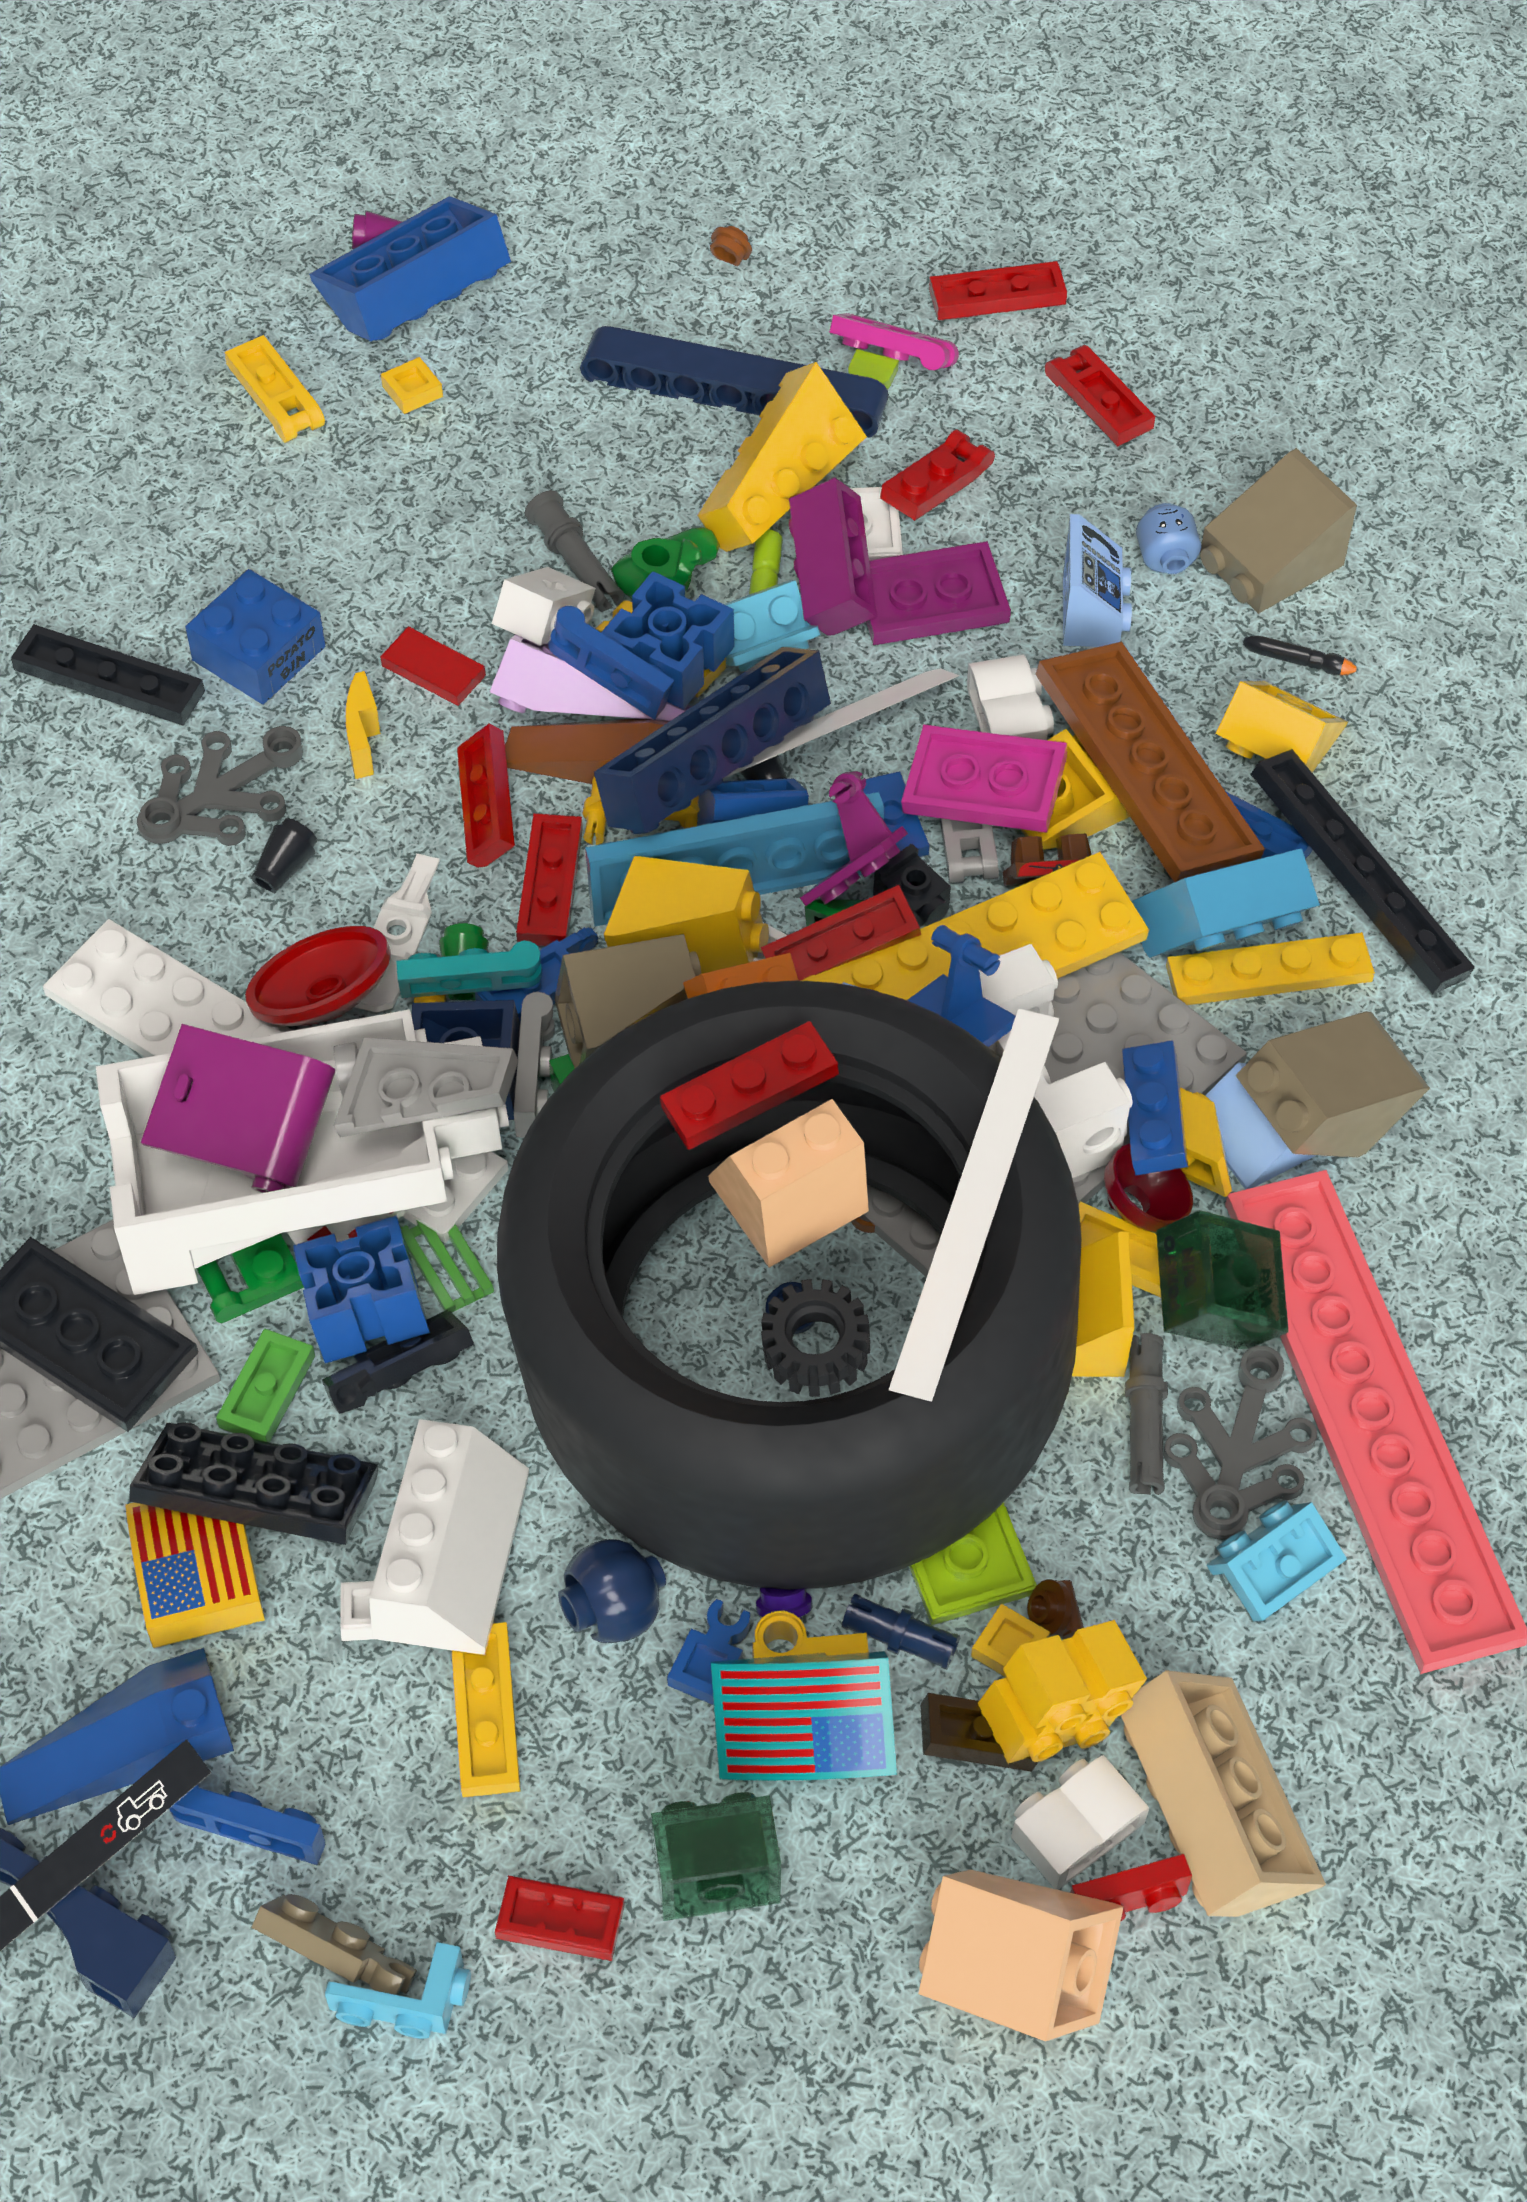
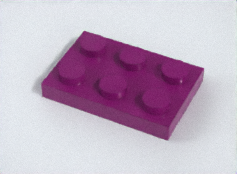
(936, 593)

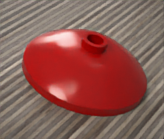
(319, 976)

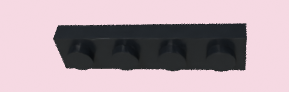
(108, 674)

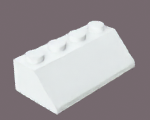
(448, 1540)

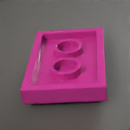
(984, 778)

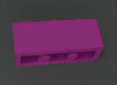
(832, 557)

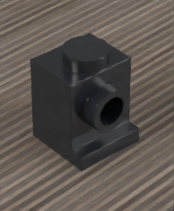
(921, 885)

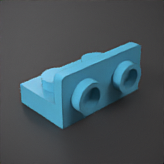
(767, 623)
(1278, 1557)

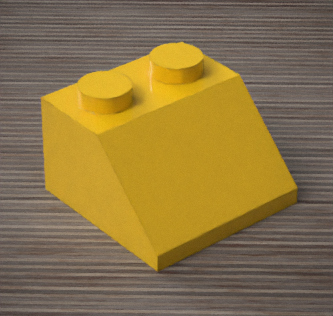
(1275, 721)
(1105, 1308)

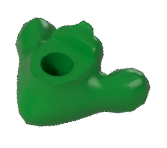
(669, 557)

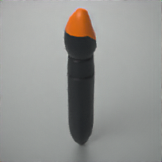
(1329, 663)

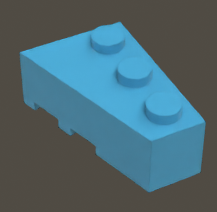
(1227, 902)

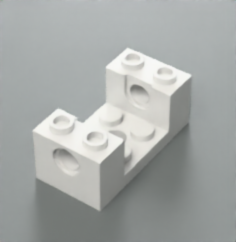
(1084, 1108)

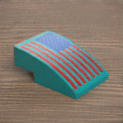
(804, 1717)

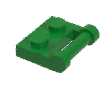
(266, 1272)

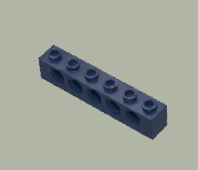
(712, 739)

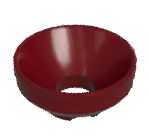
(1163, 1194)

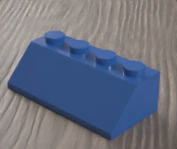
(412, 267)

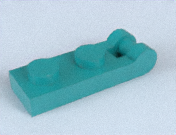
(470, 971)

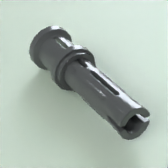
(564, 537)

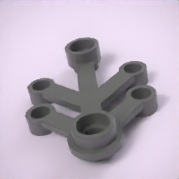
(217, 791)
(1237, 1452)

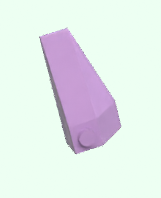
(542, 682)

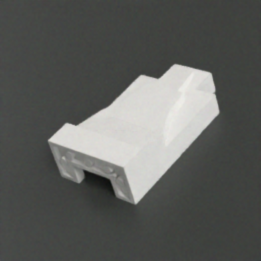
(189, 1212)

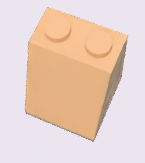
(796, 1183)
(1019, 1953)

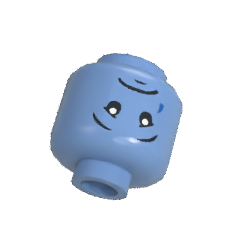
(1166, 537)

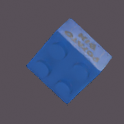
(255, 636)

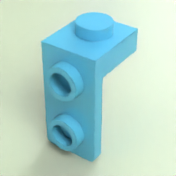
(415, 2018)

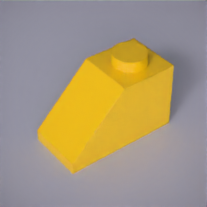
(1204, 1144)

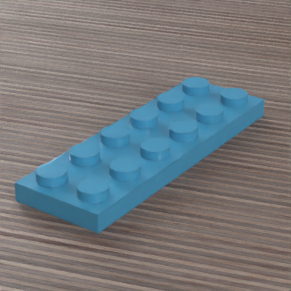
(776, 847)

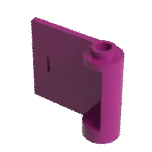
(245, 1108)

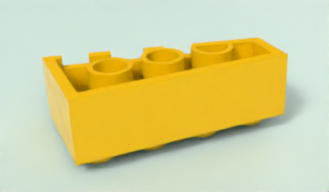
(789, 452)

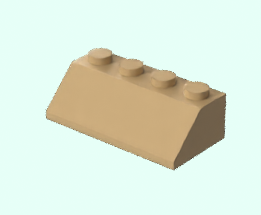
(1219, 1794)

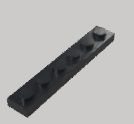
(1362, 871)

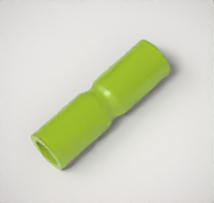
(766, 561)

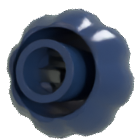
(612, 1588)

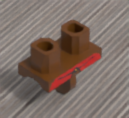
(1029, 862)

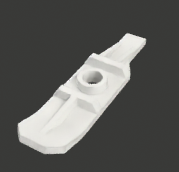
(411, 910)

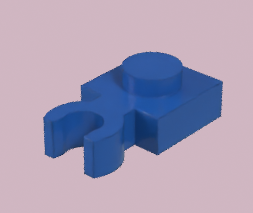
(693, 1664)

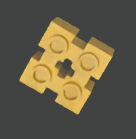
(1062, 1692)

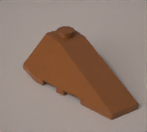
(574, 748)

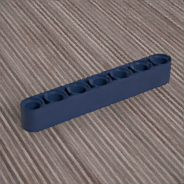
(713, 374)

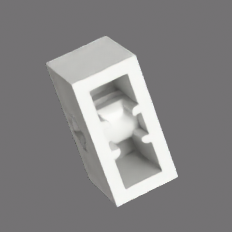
(532, 600)

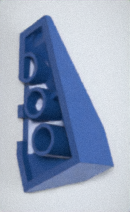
(118, 1738)

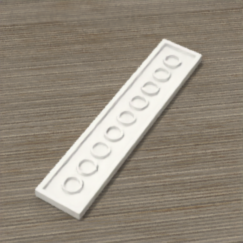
(146, 997)

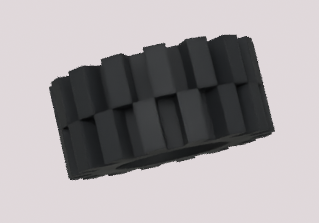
(815, 1306)

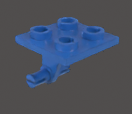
(960, 994)

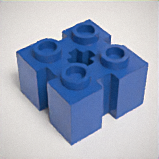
(675, 634)
(360, 1289)

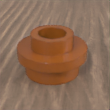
(730, 245)

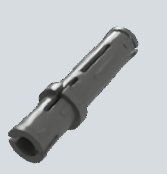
(1146, 1396)

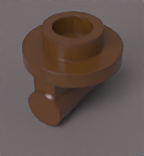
(1055, 1608)

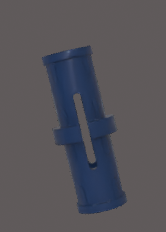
(900, 1631)

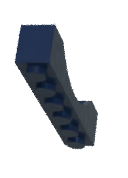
(111, 1951)

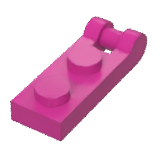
(896, 341)

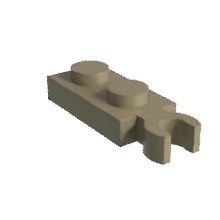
(334, 1945)

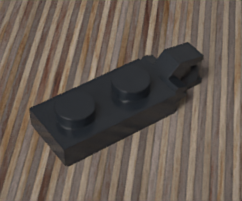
(394, 1364)

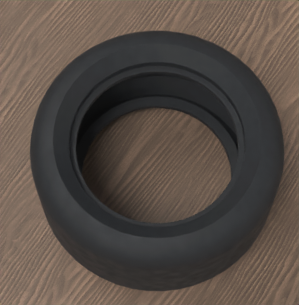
(795, 1486)

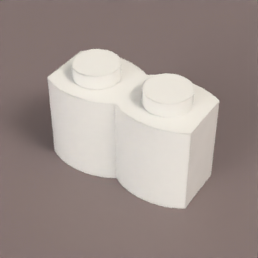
(1008, 698)
(1078, 1820)

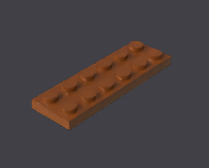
(1148, 761)

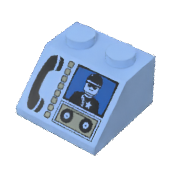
(1093, 587)

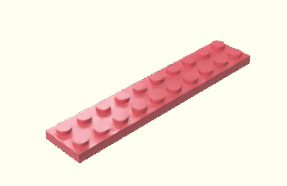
(1382, 1432)

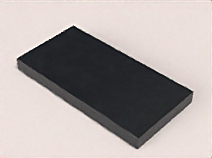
(87, 1335)

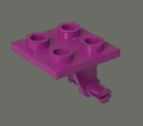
(866, 837)

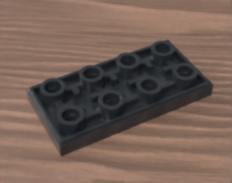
(254, 1482)

